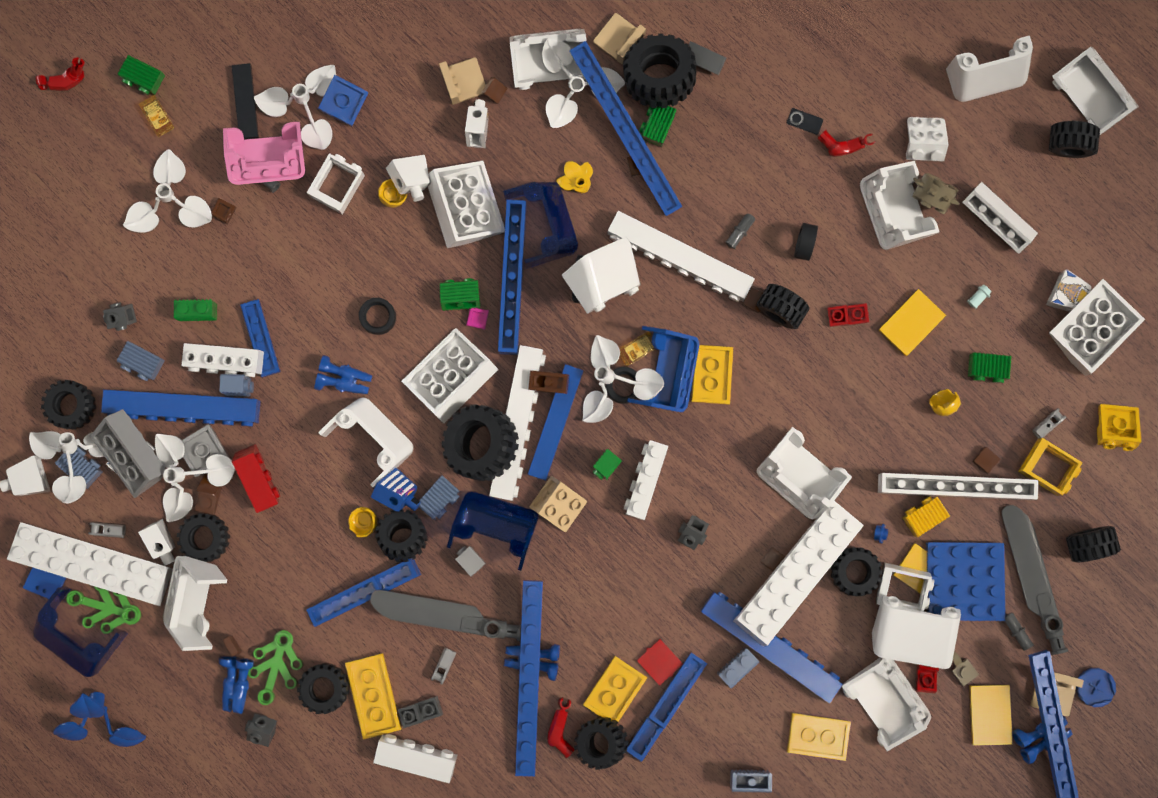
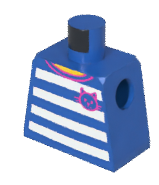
(396, 491)

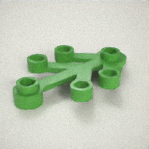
(107, 609)
(276, 664)

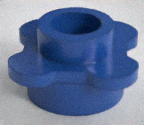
(881, 533)

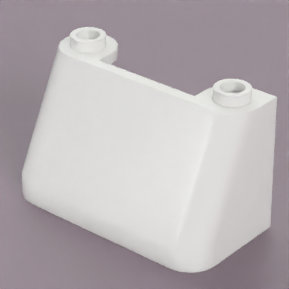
(527, 57)
(975, 81)
(1095, 90)
(893, 209)
(603, 275)
(802, 476)
(914, 634)
(889, 702)

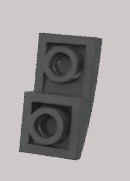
(707, 59)
(420, 712)

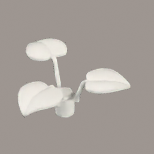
(274, 102)
(558, 108)
(166, 171)
(606, 353)
(45, 447)
(175, 500)

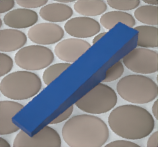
(554, 425)
(362, 592)
(665, 707)

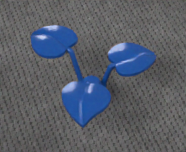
(90, 707)

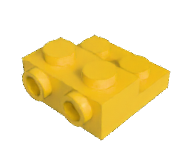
(1118, 427)

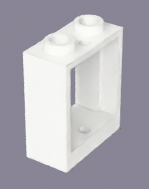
(339, 161)
(927, 585)

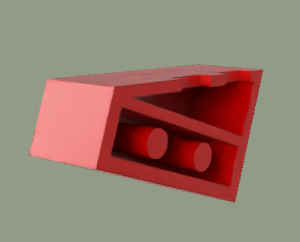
(255, 478)

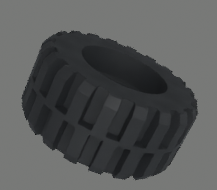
(654, 51)
(458, 439)

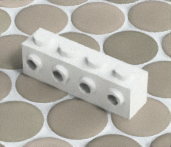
(1000, 218)
(223, 359)
(648, 474)
(415, 758)

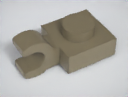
(963, 670)

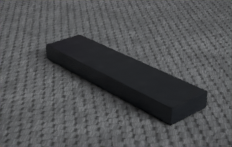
(245, 100)

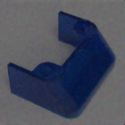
(564, 239)
(496, 520)
(85, 661)

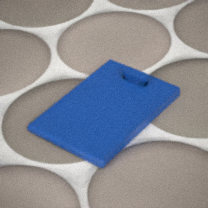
(44, 582)

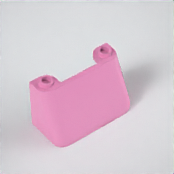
(264, 158)

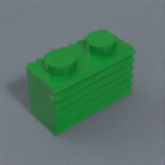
(141, 75)
(657, 125)
(459, 294)
(195, 310)
(989, 366)
(606, 465)

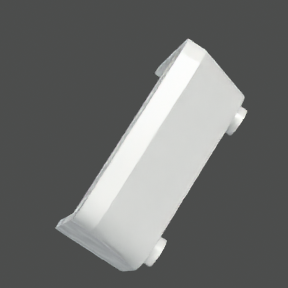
(395, 443)
(187, 601)

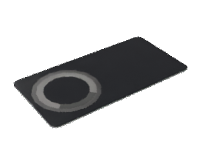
(805, 121)

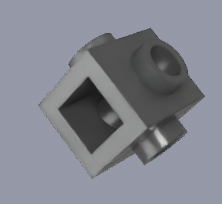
(119, 316)
(693, 532)
(261, 730)

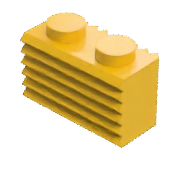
(926, 516)

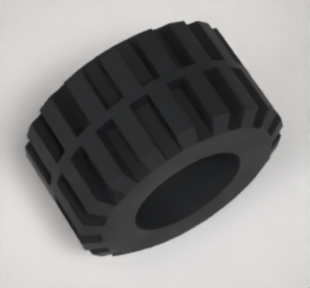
(1074, 139)
(783, 306)
(53, 402)
(395, 522)
(219, 532)
(1093, 544)
(872, 577)
(307, 694)
(587, 749)

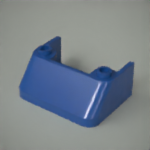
(676, 366)

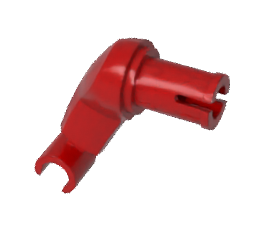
(63, 82)
(844, 147)
(556, 729)

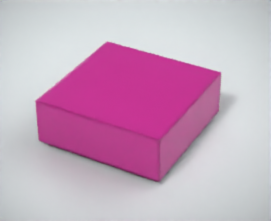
(477, 318)

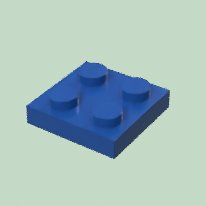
(343, 100)

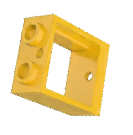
(1033, 457)

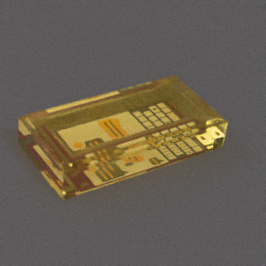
(156, 115)
(637, 349)

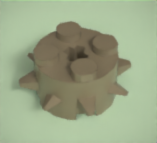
(935, 193)

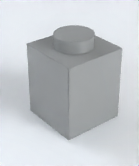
(470, 560)

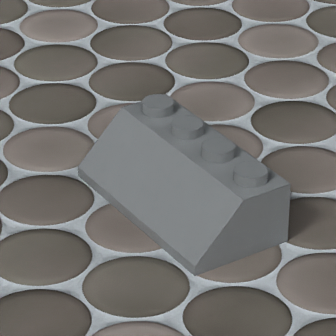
(128, 453)

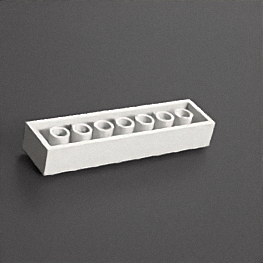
(90, 564)
(798, 574)

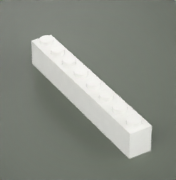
(682, 257)
(520, 413)
(957, 486)

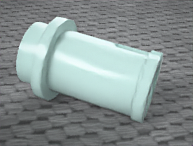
(979, 296)

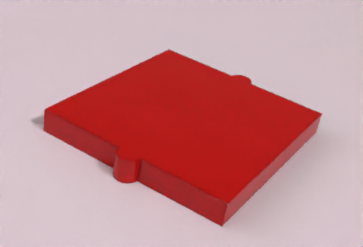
(659, 662)

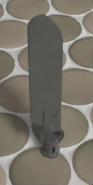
(1033, 574)
(439, 614)

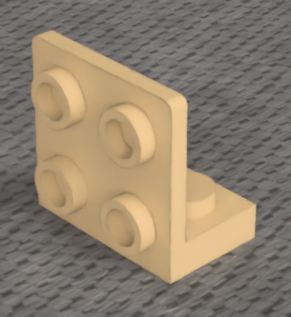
(618, 37)
(463, 80)
(558, 504)
(1066, 689)

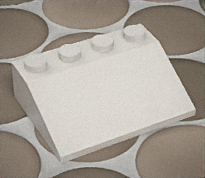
(465, 203)
(1095, 327)
(449, 375)

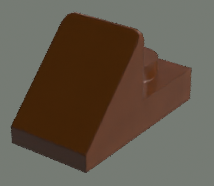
(548, 382)
(208, 496)

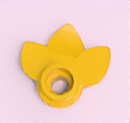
(574, 175)

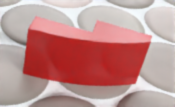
(848, 315)
(926, 679)

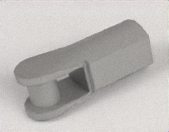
(1047, 425)
(109, 530)
(444, 662)

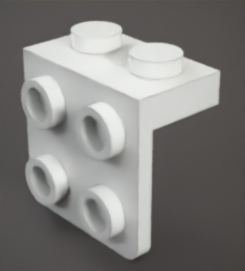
(926, 139)

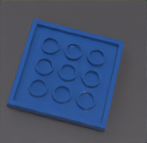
(967, 579)

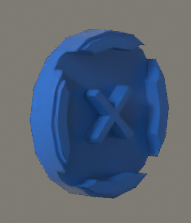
(1097, 687)

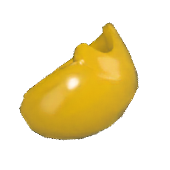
(389, 194)
(945, 402)
(362, 521)

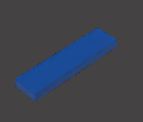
(260, 336)

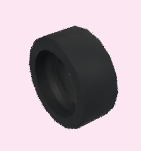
(806, 241)
(377, 330)
(609, 387)

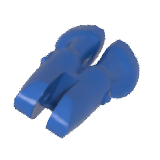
(346, 382)
(550, 668)
(235, 690)
(1024, 739)

